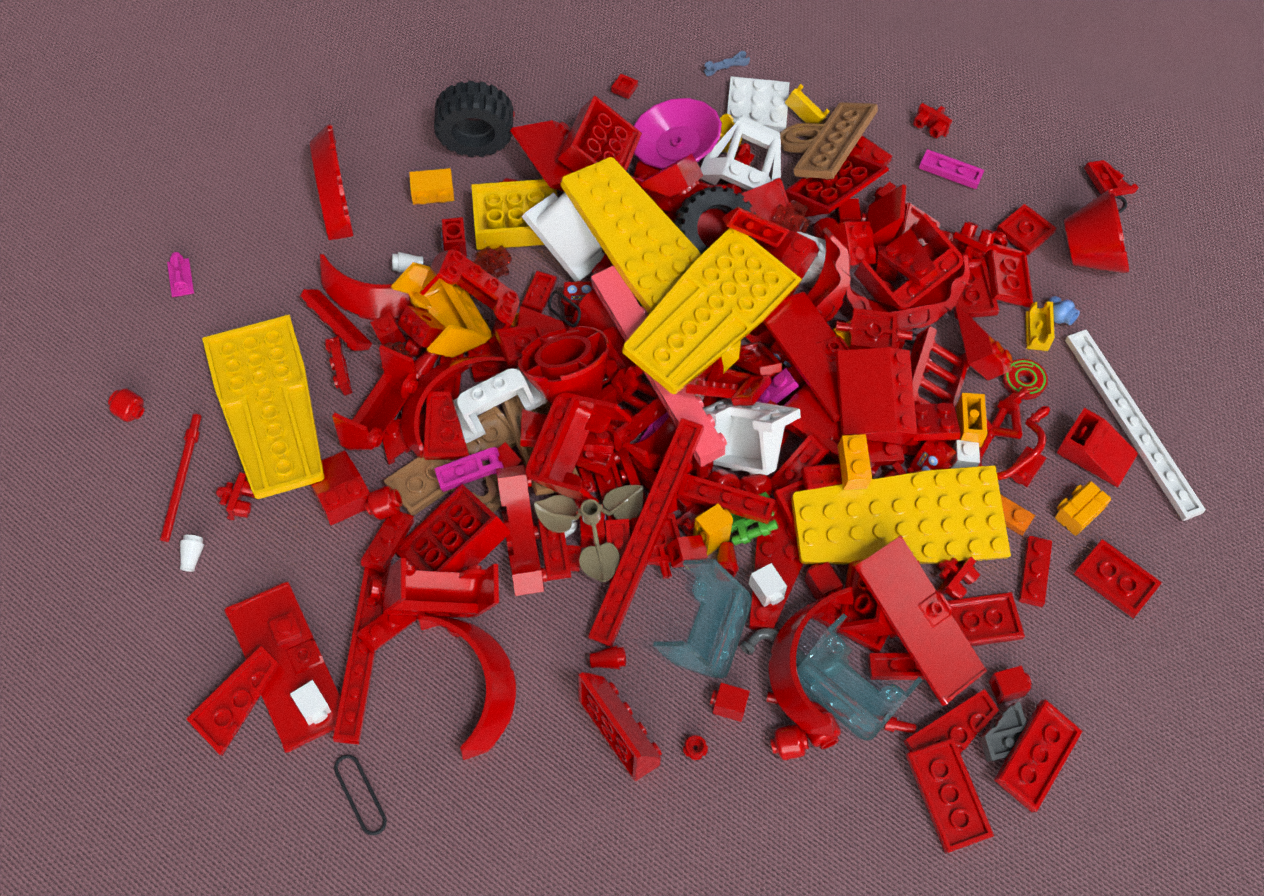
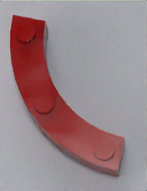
(521, 542)

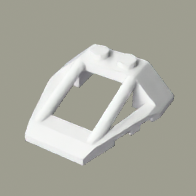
(737, 172)

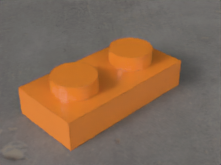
(1015, 516)

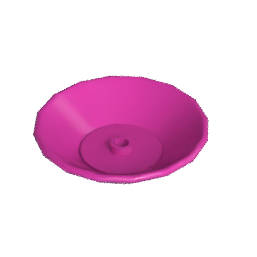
(676, 130)

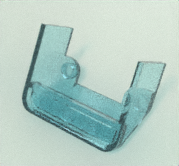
(717, 623)
(845, 691)

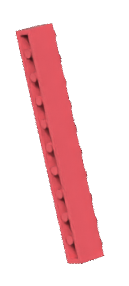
(627, 317)

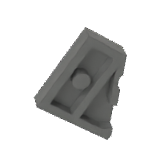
(1003, 733)

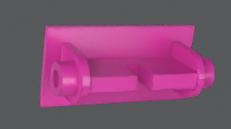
(180, 275)

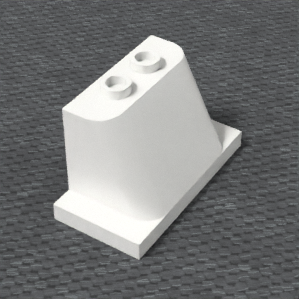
(565, 235)
(490, 394)
(751, 434)

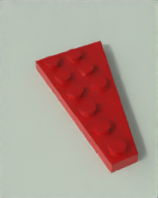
(782, 551)

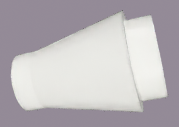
(402, 261)
(190, 551)

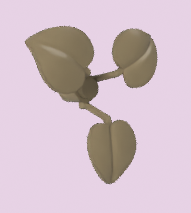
(558, 512)

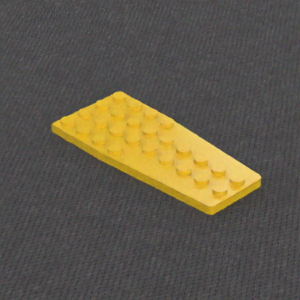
(631, 230)
(709, 310)
(267, 404)
(933, 510)

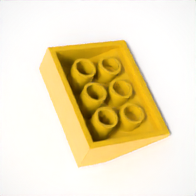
(500, 210)

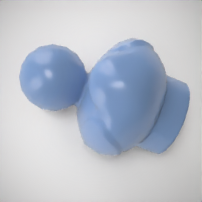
(1064, 310)

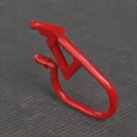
(1011, 406)

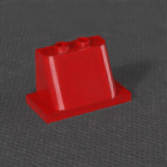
(814, 421)

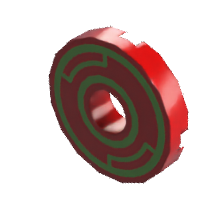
(1029, 369)

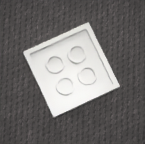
(759, 101)

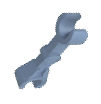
(738, 60)

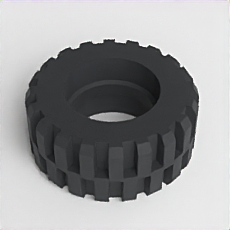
(478, 102)
(703, 200)

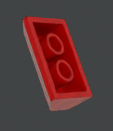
(675, 178)
(864, 614)

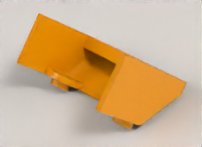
(451, 307)

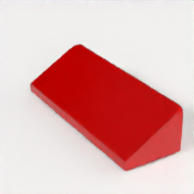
(755, 226)

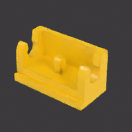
(805, 107)
(1039, 327)

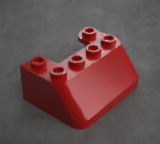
(457, 269)

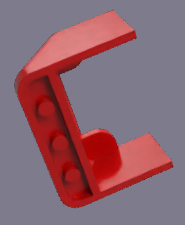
(940, 251)
(382, 404)
(563, 440)
(440, 593)

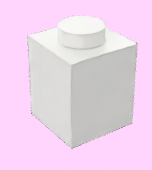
(966, 455)
(768, 585)
(311, 703)

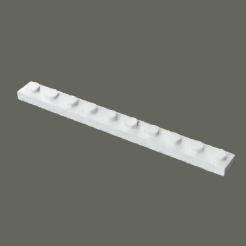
(1135, 426)

